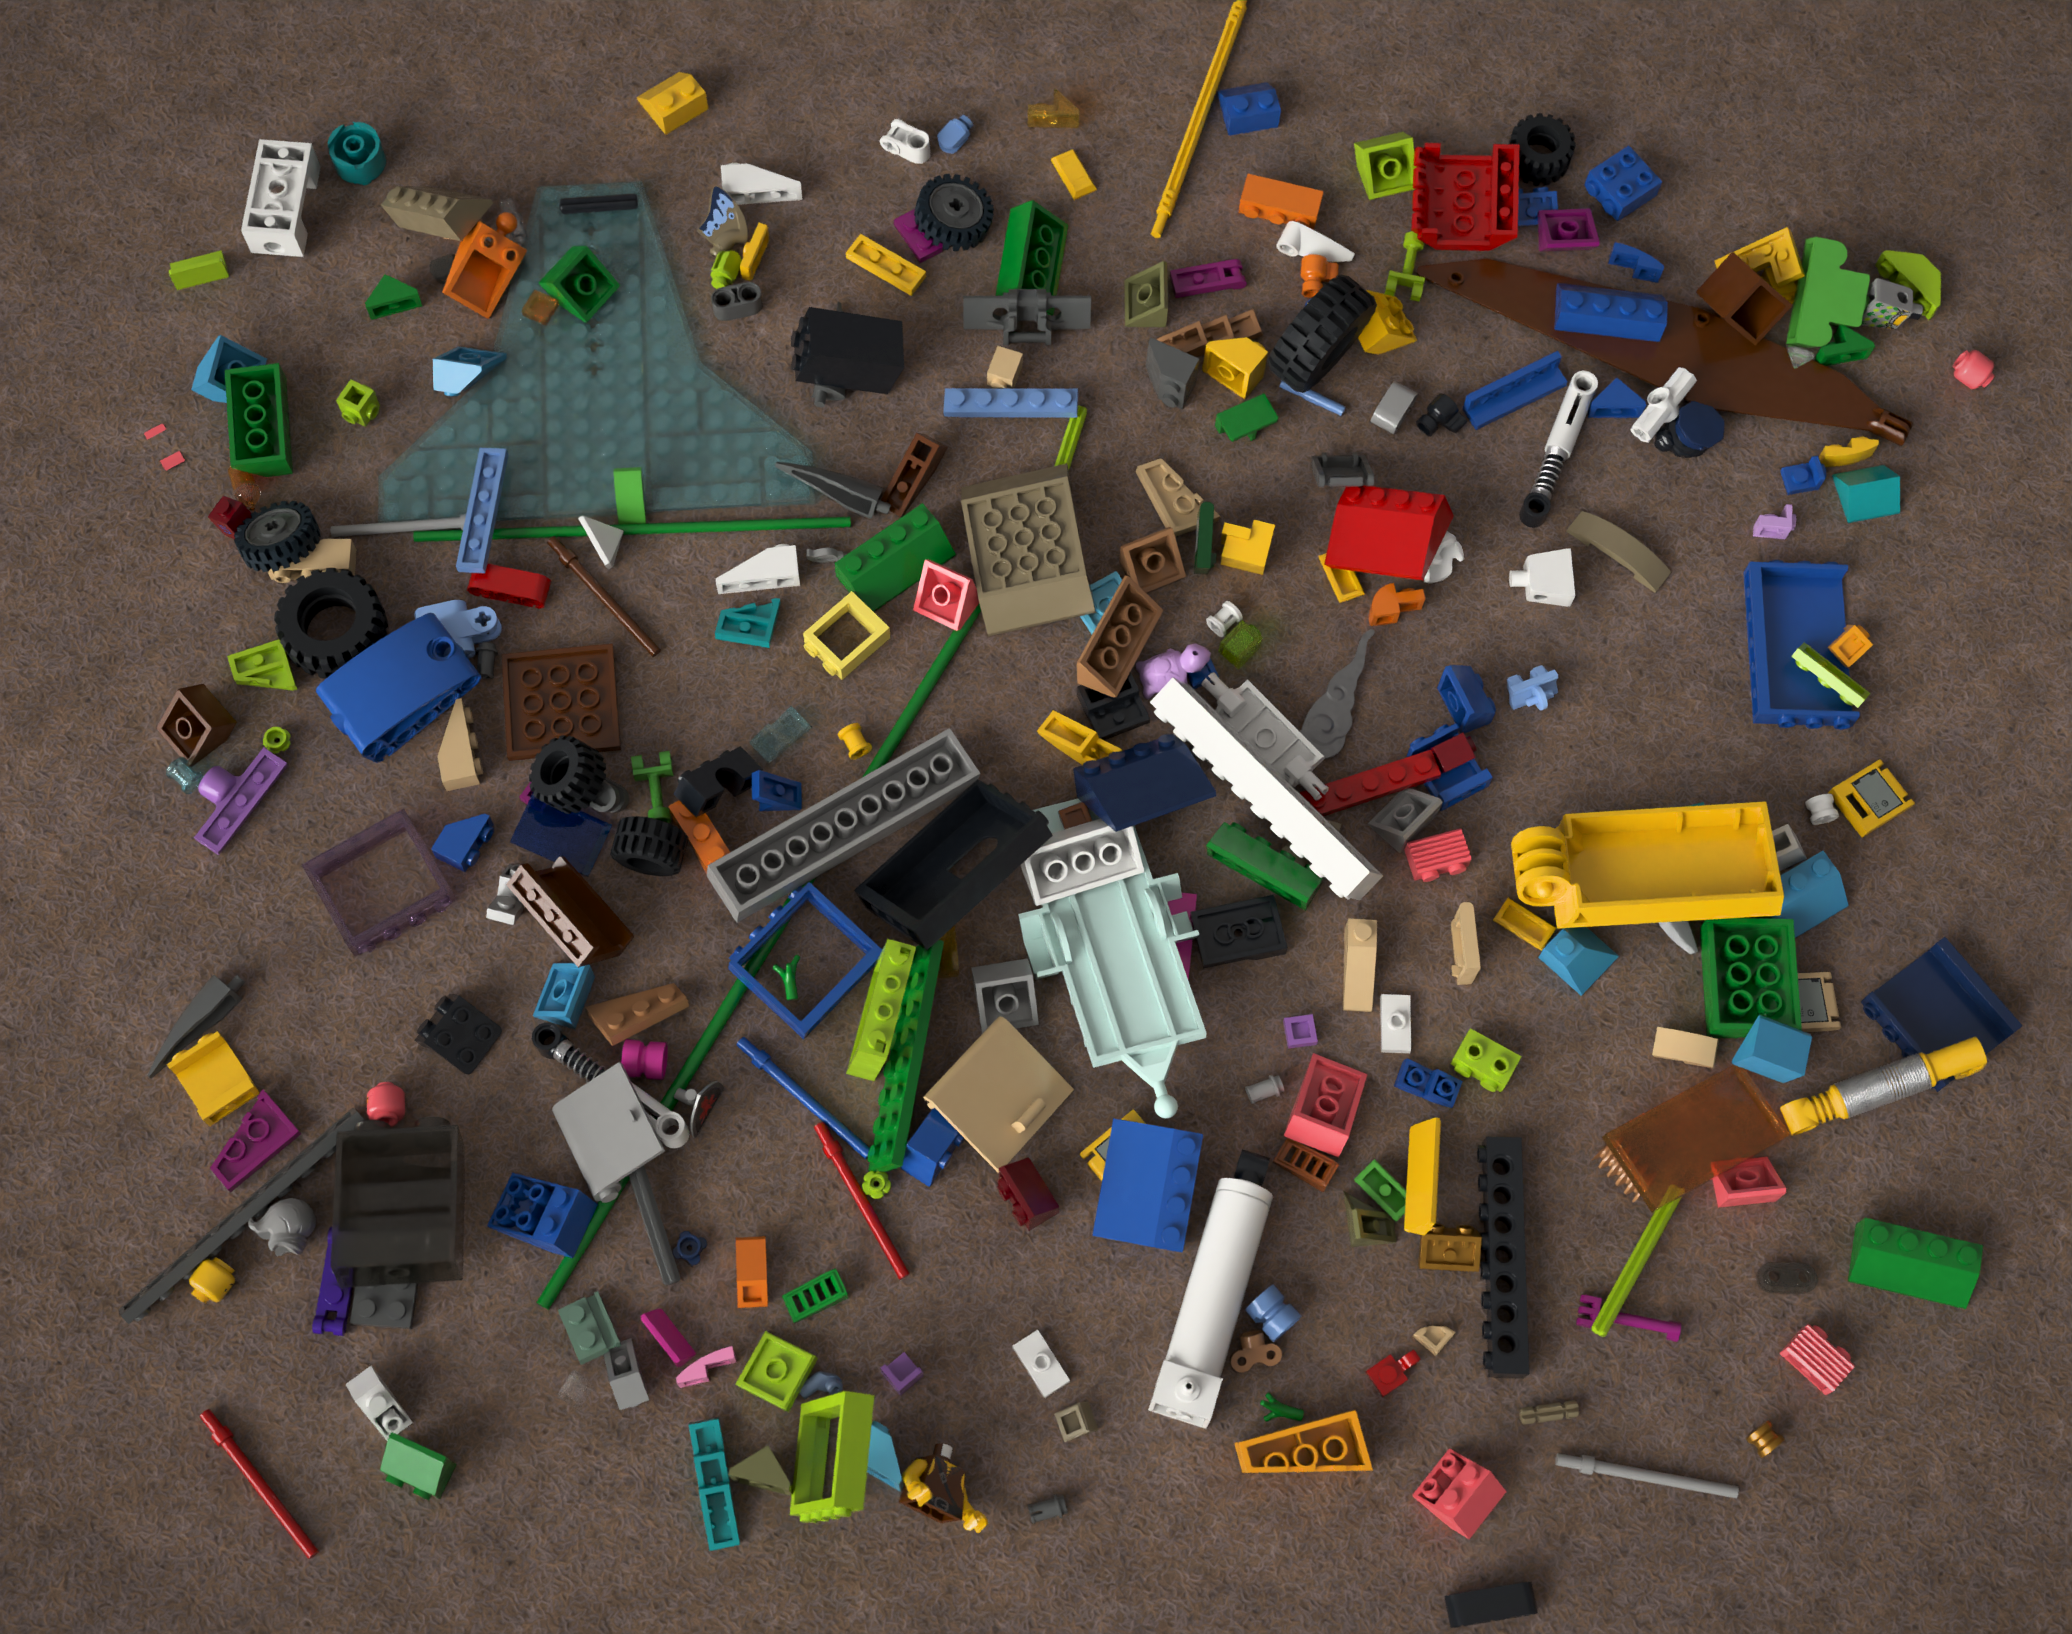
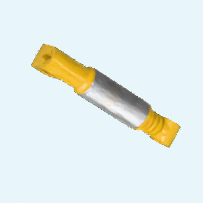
(1885, 1085)

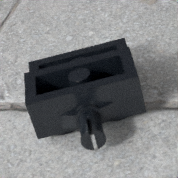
(1114, 715)

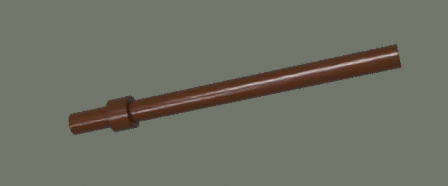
(570, 560)

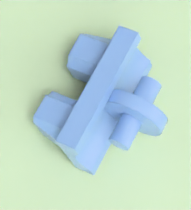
(1533, 691)

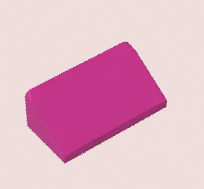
(668, 1336)

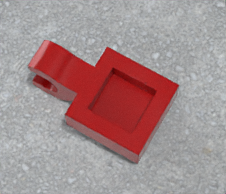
(1389, 1374)

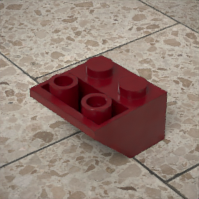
(1027, 1193)

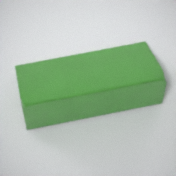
(1383, 1189)

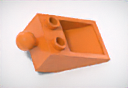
(483, 271)

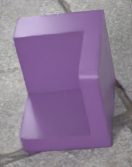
(902, 1373)

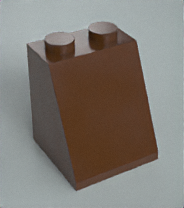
(1743, 298)

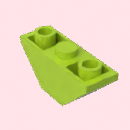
(1915, 273)

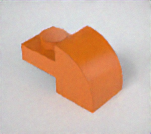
(1388, 604)

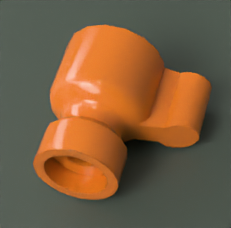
(1314, 271)

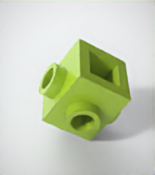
(358, 403)

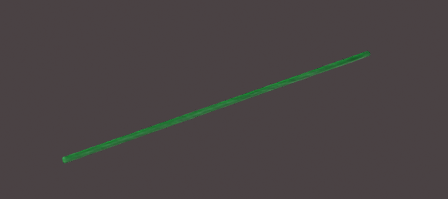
(755, 963)

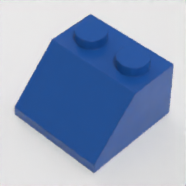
(1249, 108)
(1465, 697)

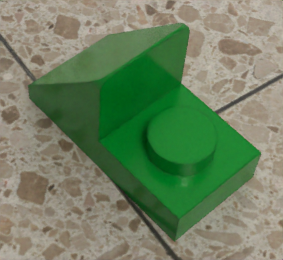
(1847, 347)

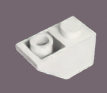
(378, 1403)

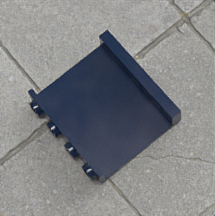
(1938, 1005)

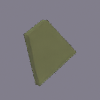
(1366, 1224)

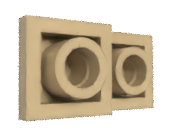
(1685, 1047)

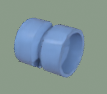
(1273, 1313)

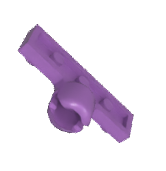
(235, 797)

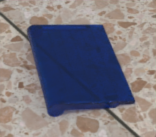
(559, 834)

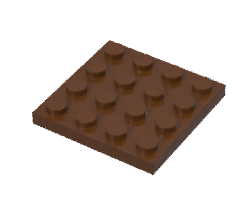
(560, 695)

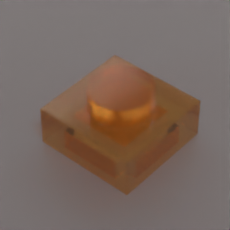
(540, 307)

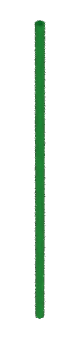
(647, 528)

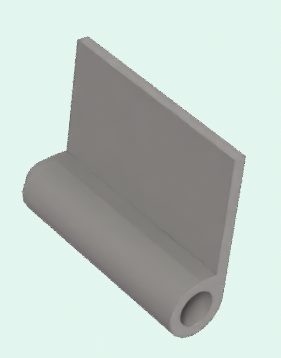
(607, 1131)

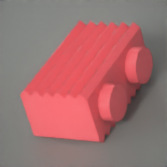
(1438, 855)
(1818, 1358)

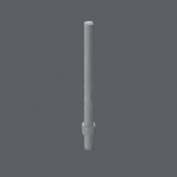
(399, 526)
(1588, 1465)

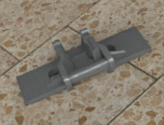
(1027, 306)

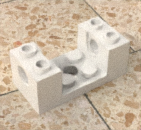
(271, 219)

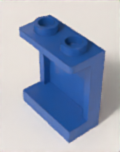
(1458, 782)

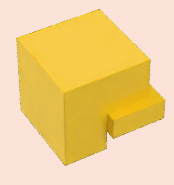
(1247, 547)

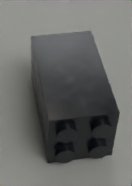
(848, 350)

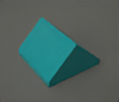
(1868, 493)

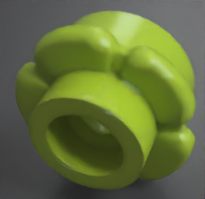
(273, 734)
(879, 1191)

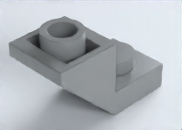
(506, 905)

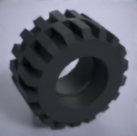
(1548, 133)
(567, 774)
(649, 846)

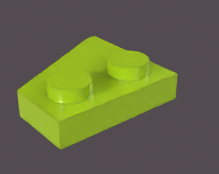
(263, 667)

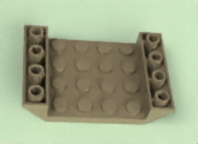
(1026, 550)

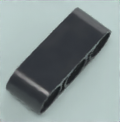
(1491, 1604)

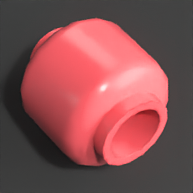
(1973, 369)
(386, 1103)

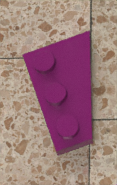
(257, 1141)

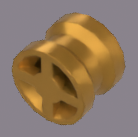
(1765, 1438)

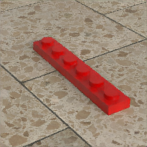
(1376, 783)

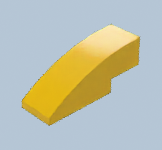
(1074, 738)

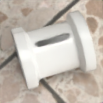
(1224, 618)

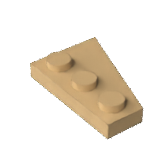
(1170, 497)

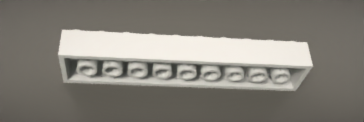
(1266, 789)

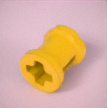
(854, 741)

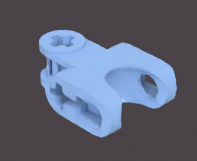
(464, 625)

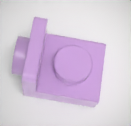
(1773, 526)

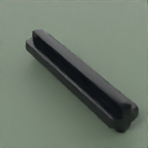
(598, 203)

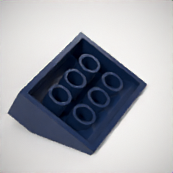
(1142, 782)

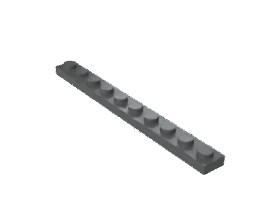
(234, 1223)

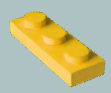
(886, 264)

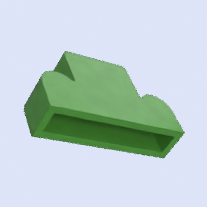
(1826, 295)

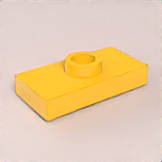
(754, 251)

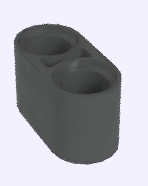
(736, 298)

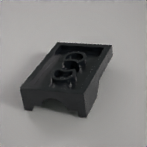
(1257, 921)

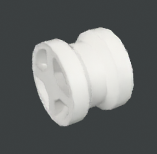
(1822, 809)

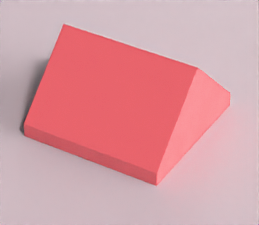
(945, 595)
(1749, 1183)

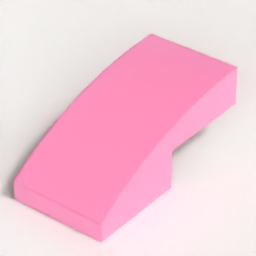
(698, 1372)

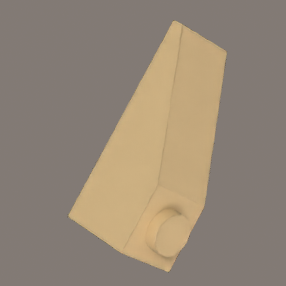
(1359, 964)

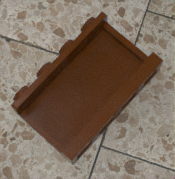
(571, 912)

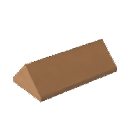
(1118, 639)

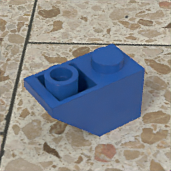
(461, 841)

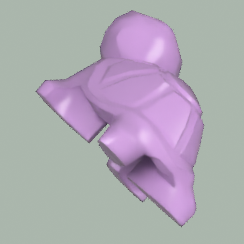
(1161, 668)

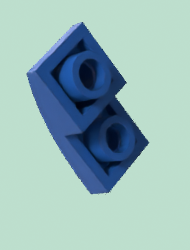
(1428, 1083)

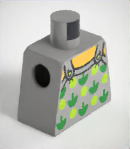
(1889, 305)

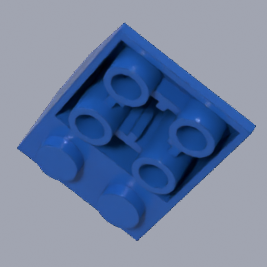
(543, 1214)

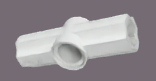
(1663, 405)

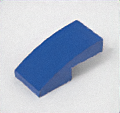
(1644, 265)

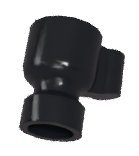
(1443, 412)

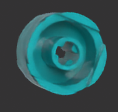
(356, 153)

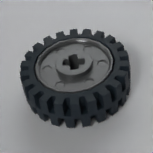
(953, 212)
(277, 536)

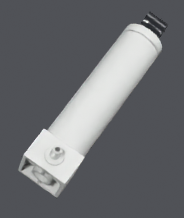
(1214, 1295)

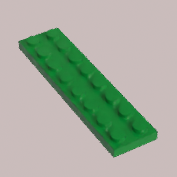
(905, 1061)

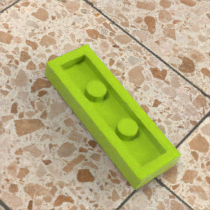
(1830, 675)

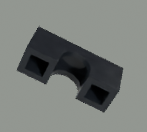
(703, 787)

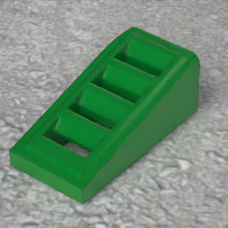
(810, 1286)

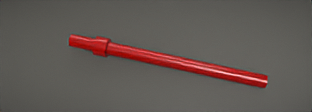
(834, 1151)
(223, 1438)

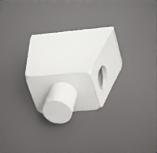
(1547, 578)

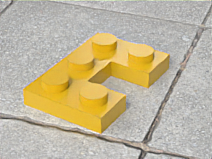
(1775, 251)

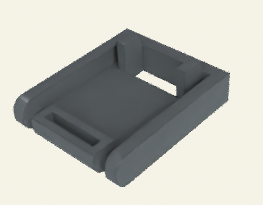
(1342, 470)

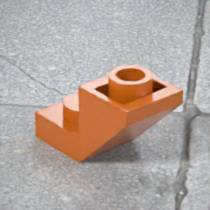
(751, 1272)

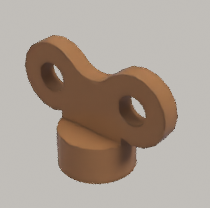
(1254, 1351)

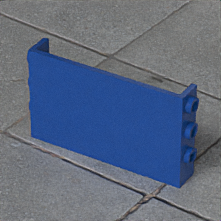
(1783, 611)

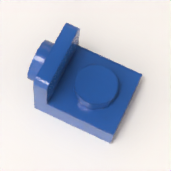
(1804, 476)

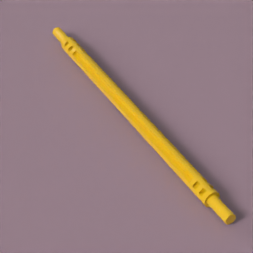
(1199, 116)

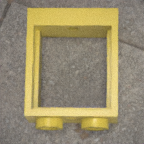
(866, 617)

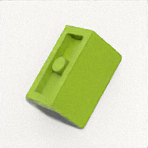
(198, 270)

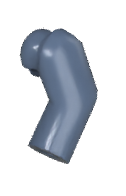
(821, 1381)

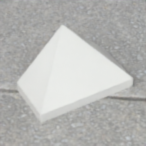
(604, 538)

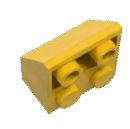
(1387, 326)

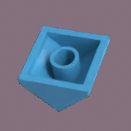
(565, 994)
(1774, 1050)

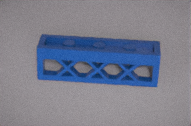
(1514, 391)

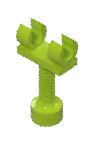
(1407, 278)

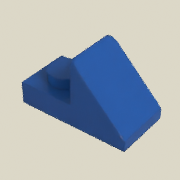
(775, 792)

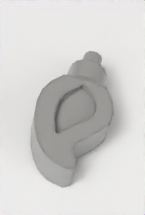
(824, 555)

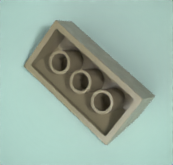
(435, 210)

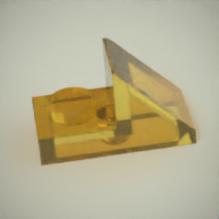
(1059, 115)

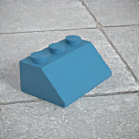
(1811, 893)

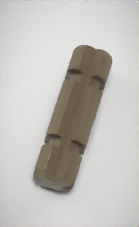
(1549, 1412)

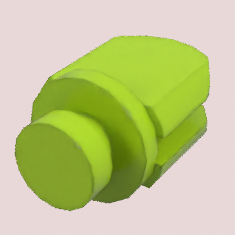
(725, 268)

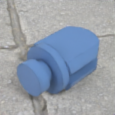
(954, 134)

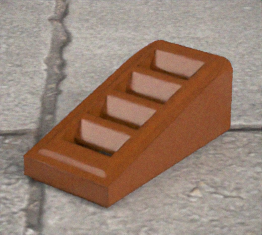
(1310, 1178)

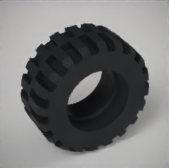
(316, 594)

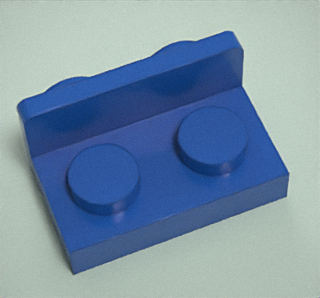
(1531, 203)

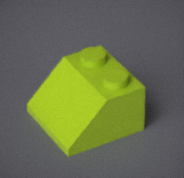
(1386, 164)

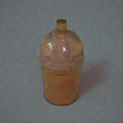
(244, 488)

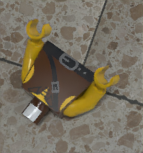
(939, 1491)

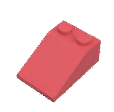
(1326, 1105)

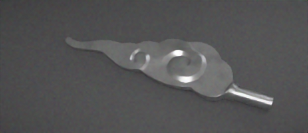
(1330, 715)

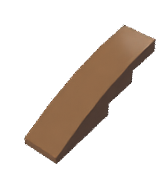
(1194, 337)

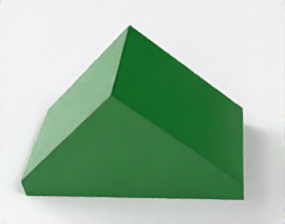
(391, 298)

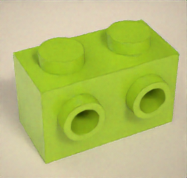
(1485, 1061)

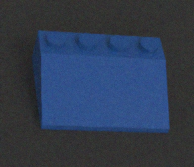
(1147, 1185)

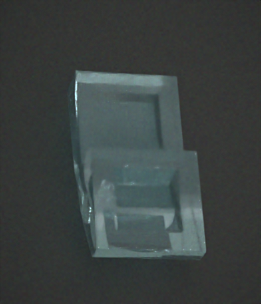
(780, 735)

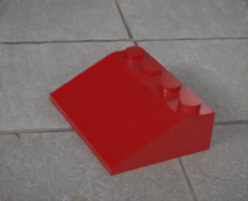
(1387, 531)

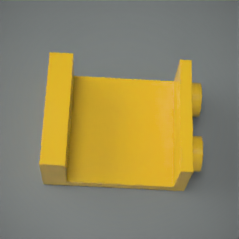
(213, 1078)

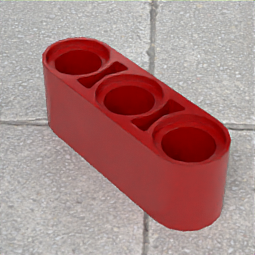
(510, 584)

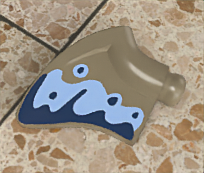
(724, 222)

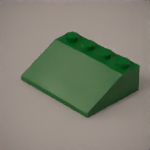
(1748, 973)

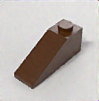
(913, 472)

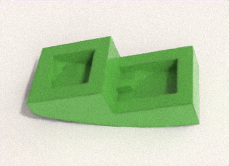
(629, 495)

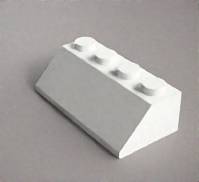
(1081, 860)

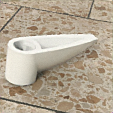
(1304, 241)

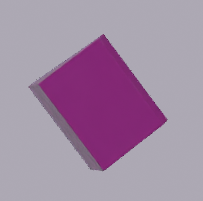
(1566, 230)

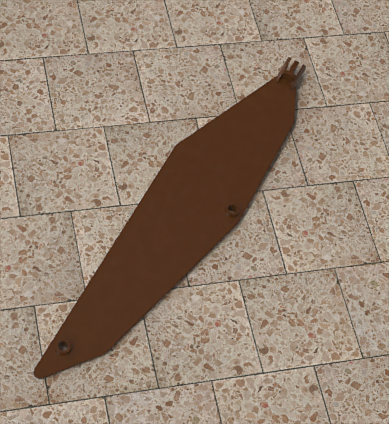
(1727, 366)

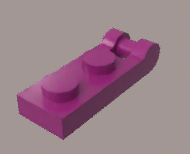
(1207, 278)

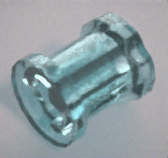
(184, 775)

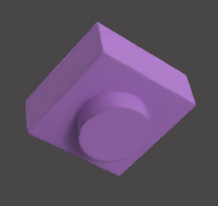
(1300, 1031)

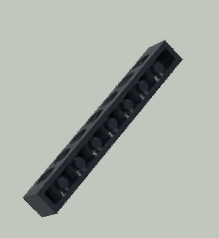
(1509, 1154)

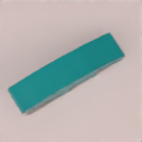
(714, 1484)

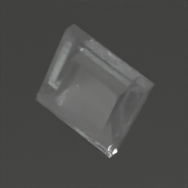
(1799, 355)

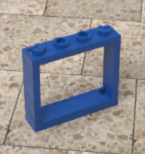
(778, 918)

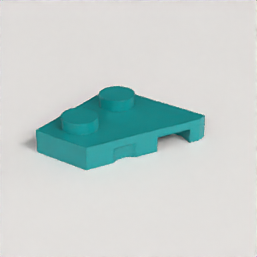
(749, 624)

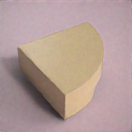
(1434, 1337)

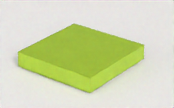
(776, 1371)

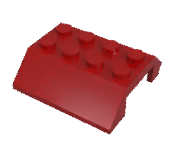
(1465, 198)

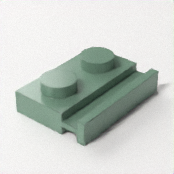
(589, 1328)

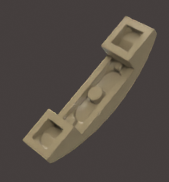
(1621, 547)

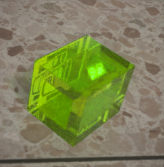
(1240, 644)

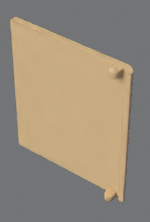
(999, 1093)

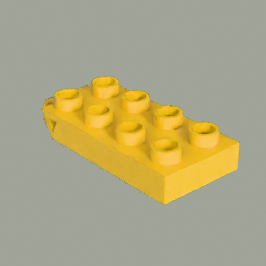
(1651, 865)

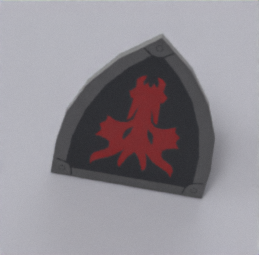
(702, 1103)

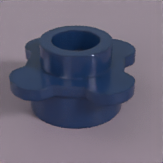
(687, 1239)

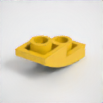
(1856, 451)

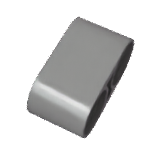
(1394, 407)

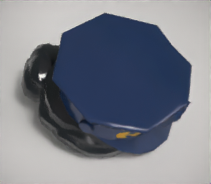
(1691, 431)

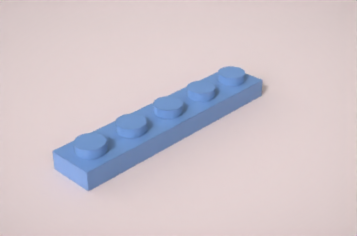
(1010, 402)
(482, 510)

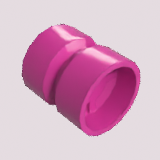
(645, 1059)

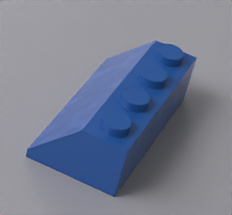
(1610, 312)

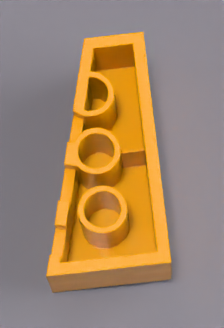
(1314, 1446)

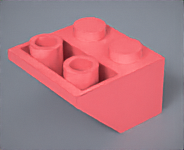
(1460, 1493)

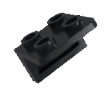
(458, 1033)

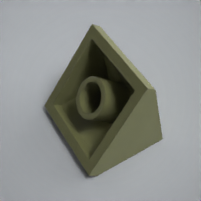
(1147, 297)
(762, 1472)

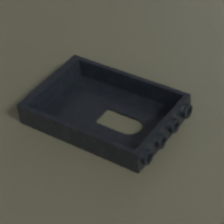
(914, 885)

